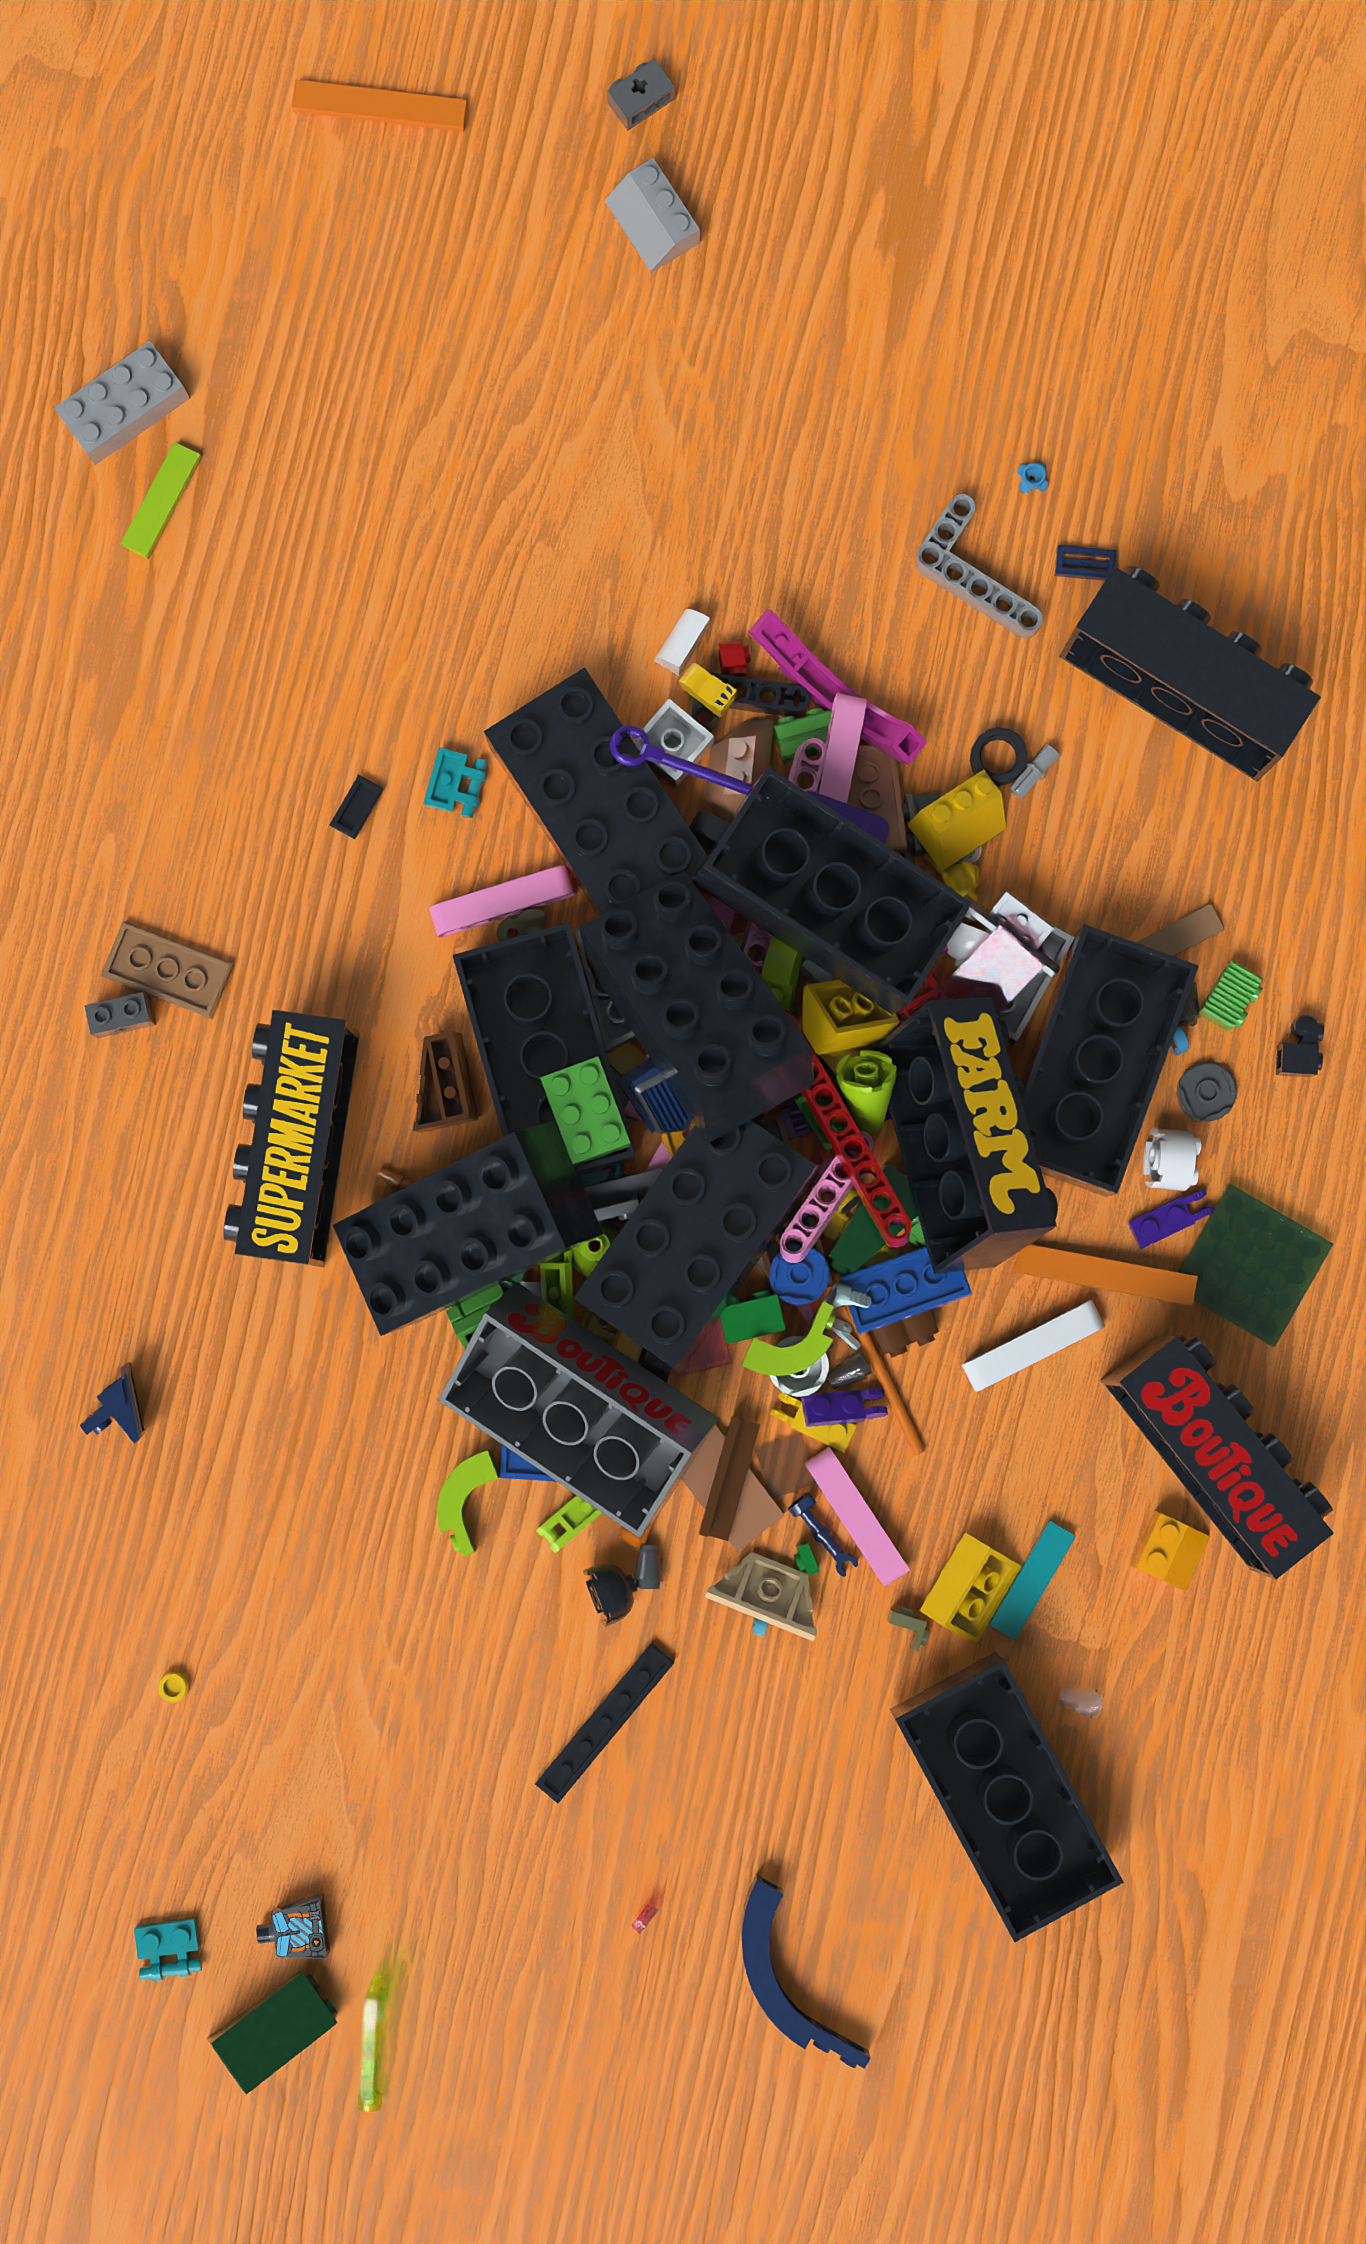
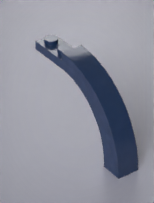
(786, 2016)

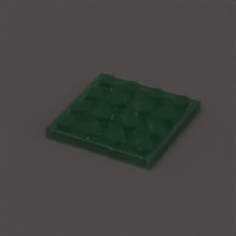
(1253, 1264)

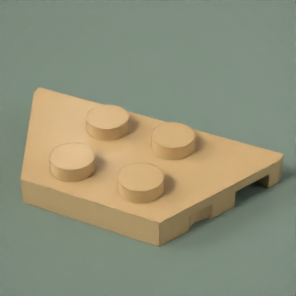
(768, 1593)

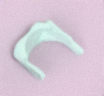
(842, 1295)

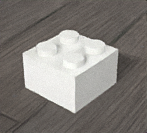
(677, 735)

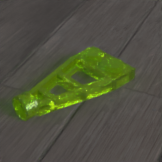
(375, 2002)

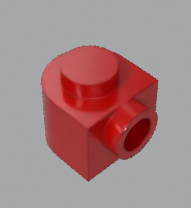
(733, 658)

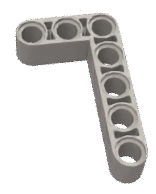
(971, 576)

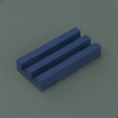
(1084, 551)

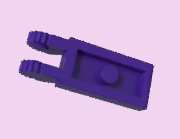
(1167, 1220)
(841, 1407)

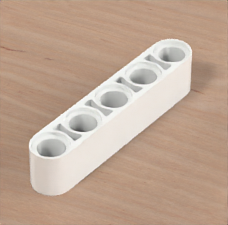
(1033, 1345)

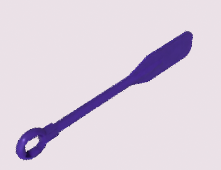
(869, 822)

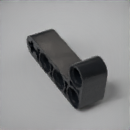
(752, 701)

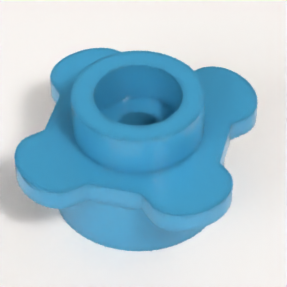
(1035, 469)

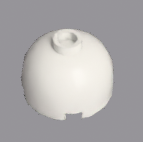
(965, 942)

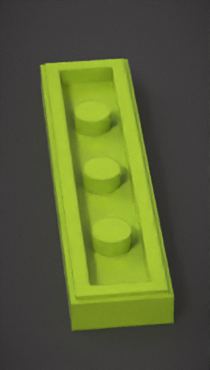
(161, 500)

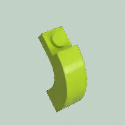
(781, 972)
(793, 1359)
(454, 1493)

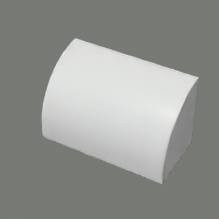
(683, 641)

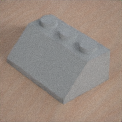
(653, 216)

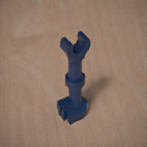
(801, 1507)

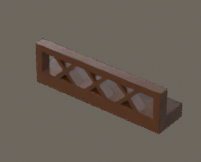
(729, 1478)

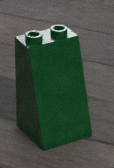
(859, 1236)
(273, 2031)

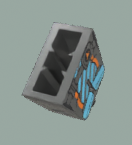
(298, 1929)

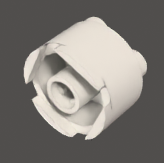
(1171, 1159)
(808, 1381)

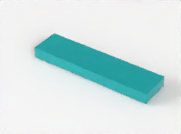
(1032, 1580)

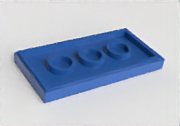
(902, 1289)

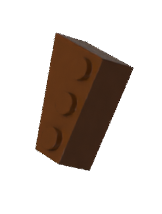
(445, 1084)

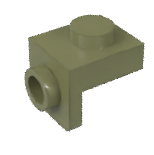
(906, 1618)

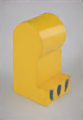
(708, 689)

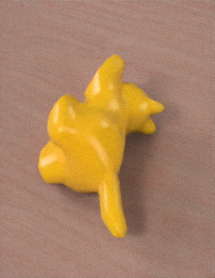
(961, 878)

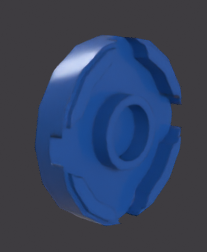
(800, 1281)

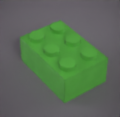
(585, 1111)

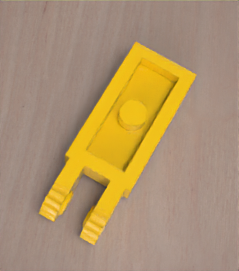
(834, 1435)

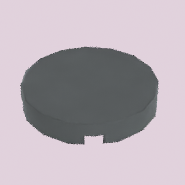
(1206, 1092)

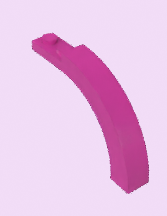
(802, 668)

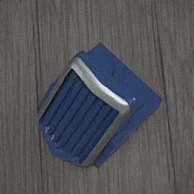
(654, 1099)
(122, 1404)

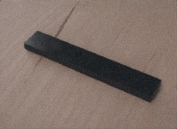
(604, 1723)

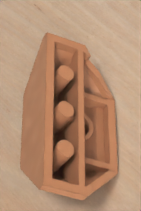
(742, 755)

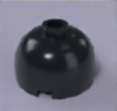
(610, 1591)

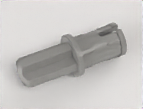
(1034, 771)

